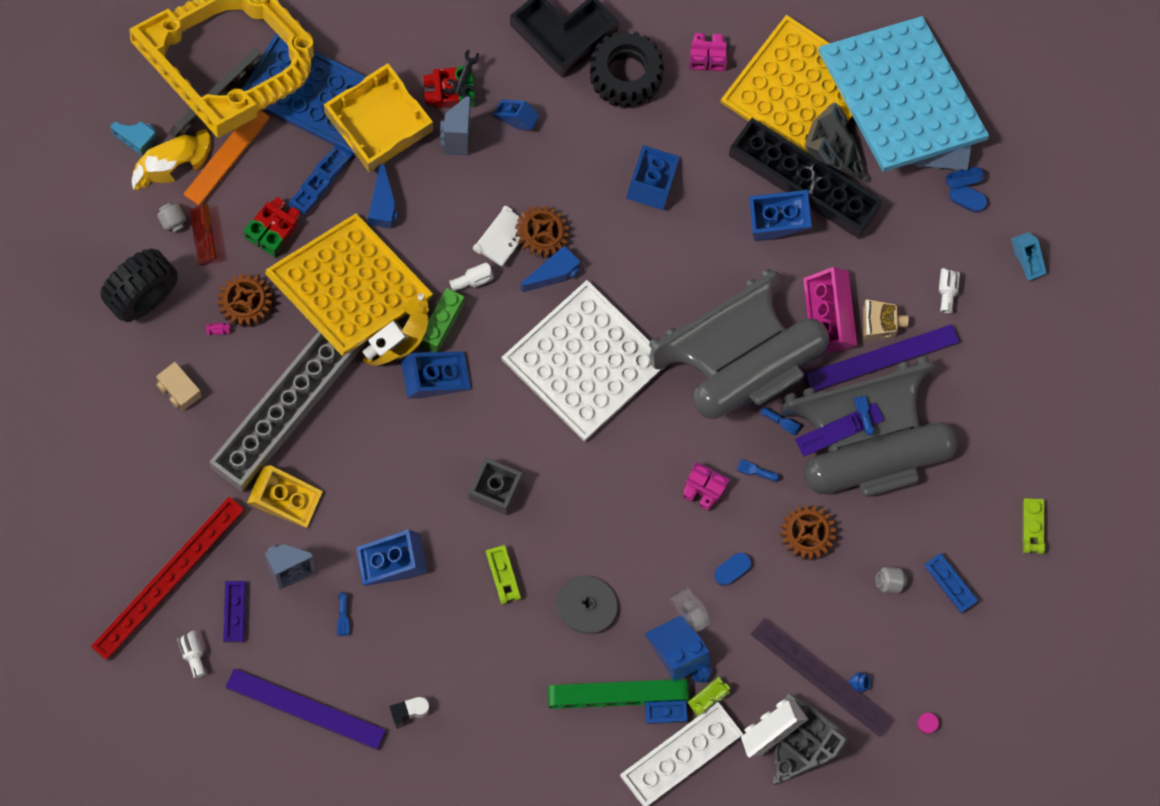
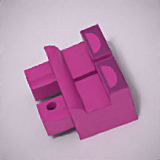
(715, 50)
(697, 481)

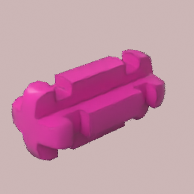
(217, 328)

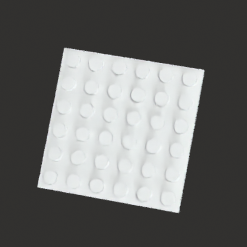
(583, 360)

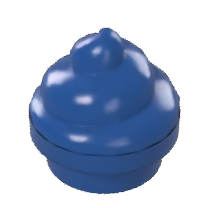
(702, 675)
(860, 682)

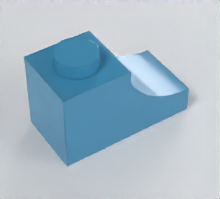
(137, 136)
(1029, 255)

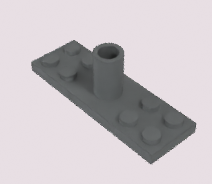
(234, 75)

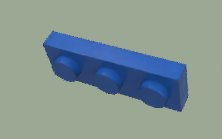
(950, 583)

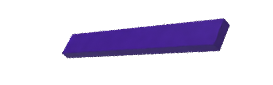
(882, 358)
(305, 709)

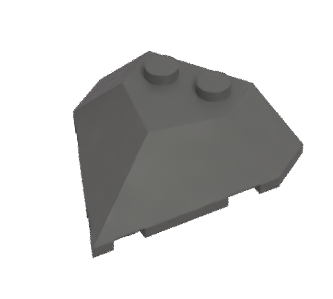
(832, 143)
(808, 745)

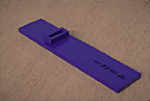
(836, 431)

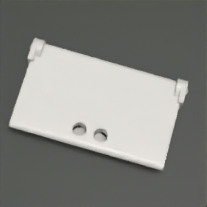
(498, 240)

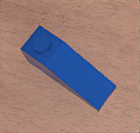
(382, 208)
(553, 271)

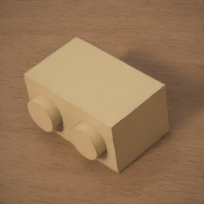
(178, 387)

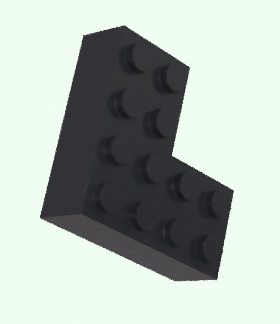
(560, 39)

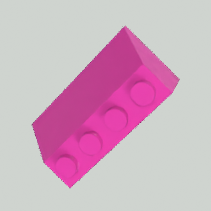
(831, 303)

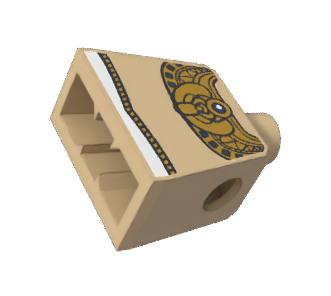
(881, 320)

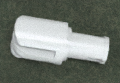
(474, 277)
(948, 289)
(192, 653)

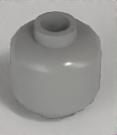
(171, 217)
(891, 580)

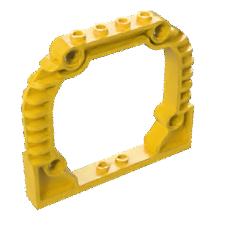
(233, 110)

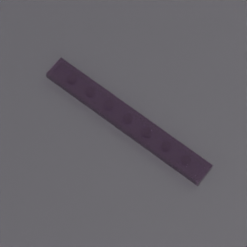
(821, 677)

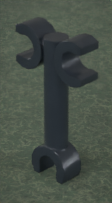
(460, 88)

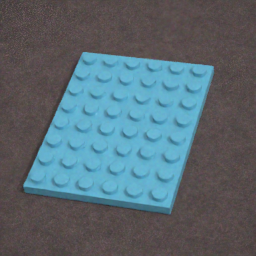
(903, 93)

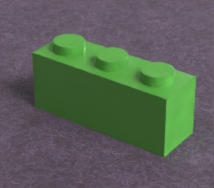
(442, 320)

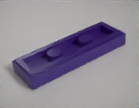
(234, 611)

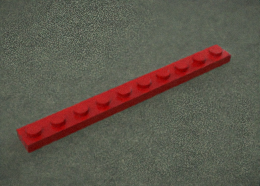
(167, 578)

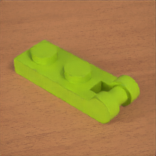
(1033, 525)
(502, 574)

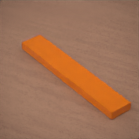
(225, 159)

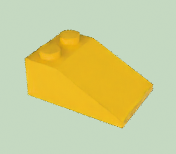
(284, 496)

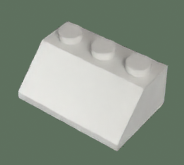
(773, 728)

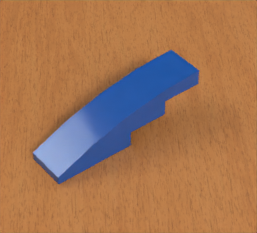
(320, 180)

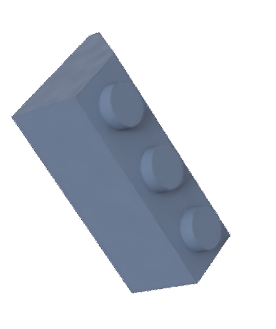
(456, 129)
(955, 160)
(289, 564)

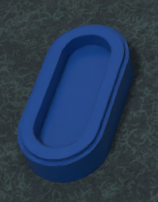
(964, 177)
(968, 198)
(732, 569)

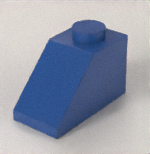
(516, 114)

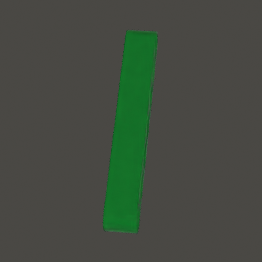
(616, 693)

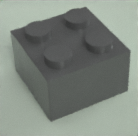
(495, 486)

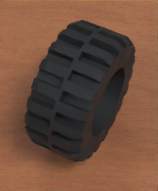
(626, 46)
(139, 285)

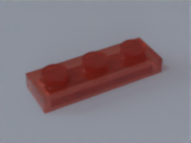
(203, 234)

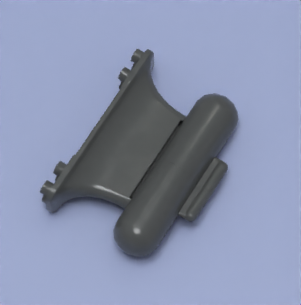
(742, 349)
(895, 448)

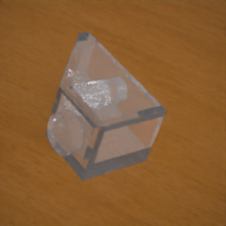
(691, 609)

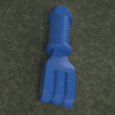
(862, 408)
(786, 423)
(750, 469)
(343, 622)

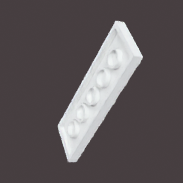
(681, 755)

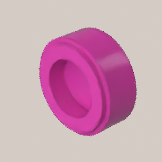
(927, 723)

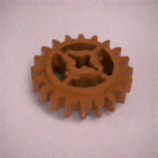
(548, 221)
(239, 304)
(813, 538)

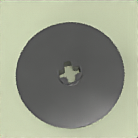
(599, 597)

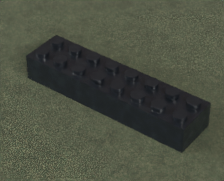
(797, 170)

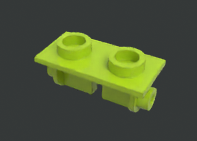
(709, 696)

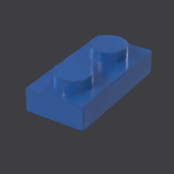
(665, 712)

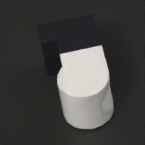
(409, 709)

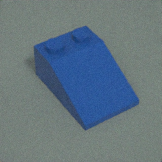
(652, 177)
(779, 214)
(435, 373)
(392, 558)
(678, 648)

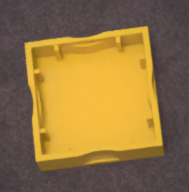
(378, 117)

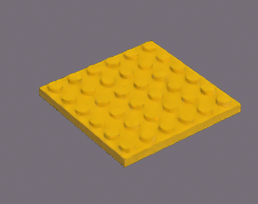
(786, 84)
(347, 283)

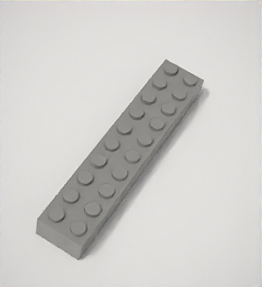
(280, 411)

